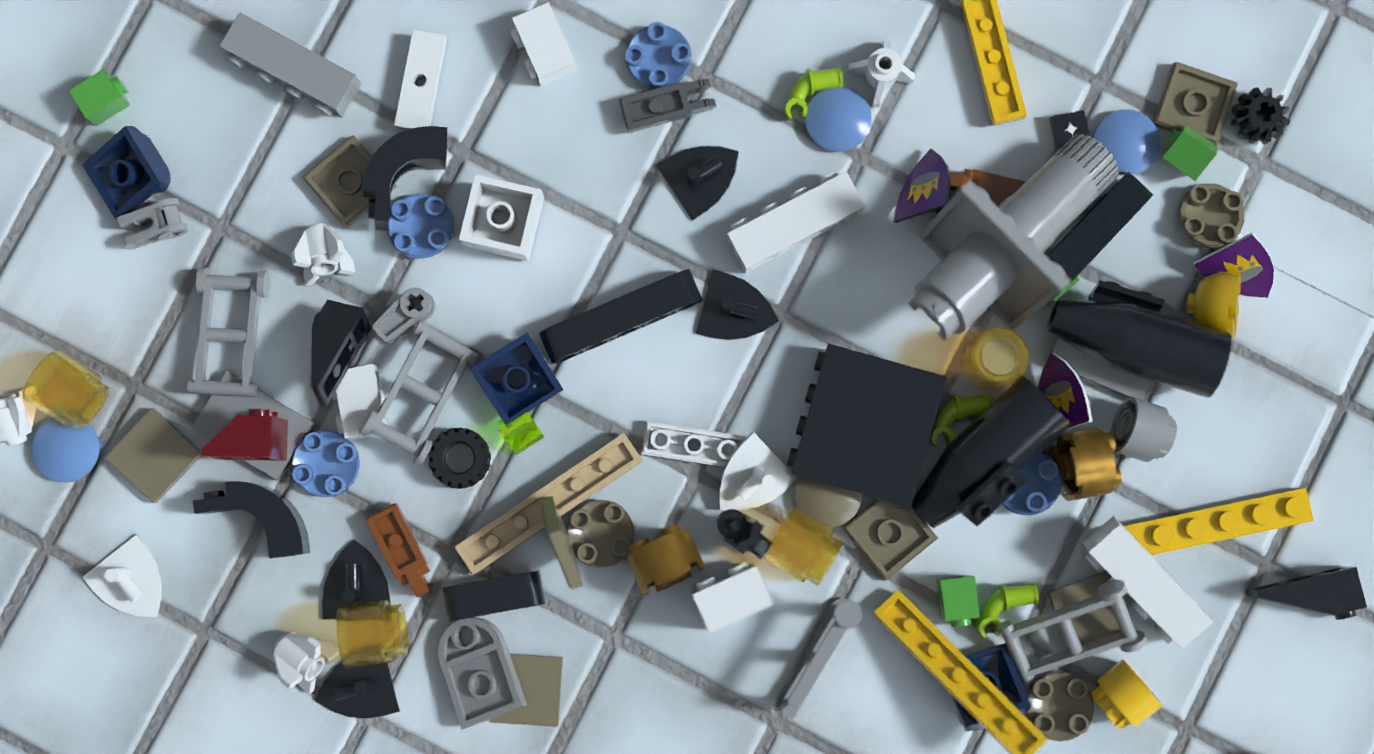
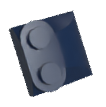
(127, 171)
(516, 378)
(1000, 670)

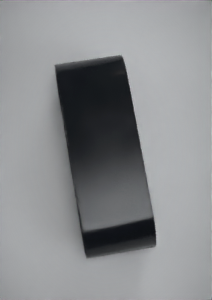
(493, 595)

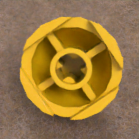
(1217, 302)

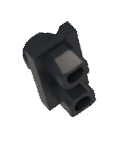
(743, 532)

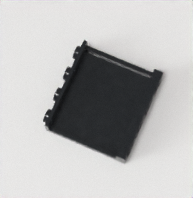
(867, 425)

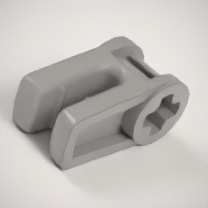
(164, 219)
(402, 318)

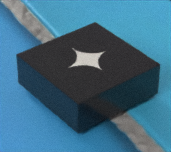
(1067, 126)

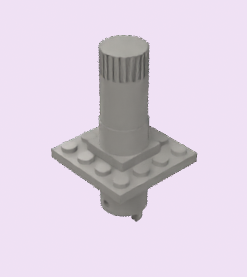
(997, 252)

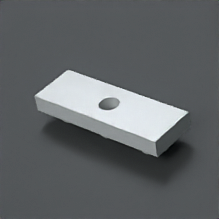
(423, 62)
(672, 441)

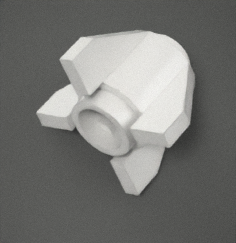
(879, 77)
(321, 253)
(15, 418)
(301, 659)

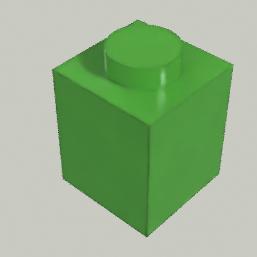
(100, 97)
(1188, 151)
(958, 600)

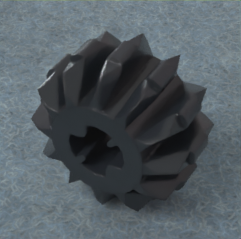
(1254, 126)

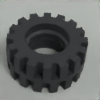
(444, 442)

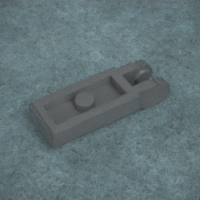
(664, 105)

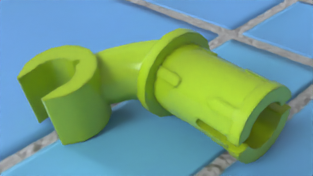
(807, 84)
(955, 411)
(1002, 600)

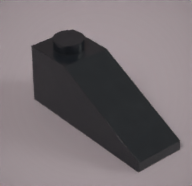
(336, 340)
(1326, 592)

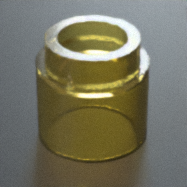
(974, 368)
(65, 390)
(803, 547)
(371, 633)

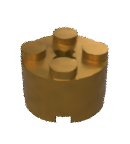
(1086, 463)
(664, 560)

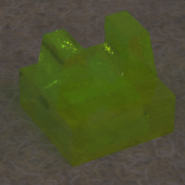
(521, 433)

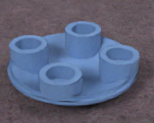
(658, 56)
(838, 119)
(1130, 139)
(420, 225)
(65, 451)
(325, 463)
(1040, 490)

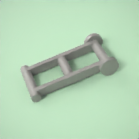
(205, 285)
(422, 446)
(1109, 594)
(844, 615)

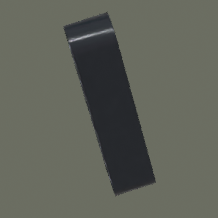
(1099, 226)
(620, 316)

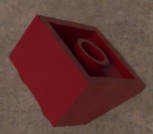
(250, 437)

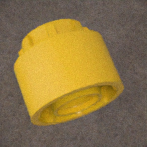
(1125, 696)

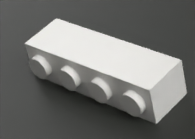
(795, 221)
(1147, 582)

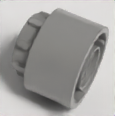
(1143, 430)

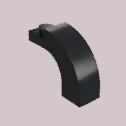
(402, 153)
(279, 517)

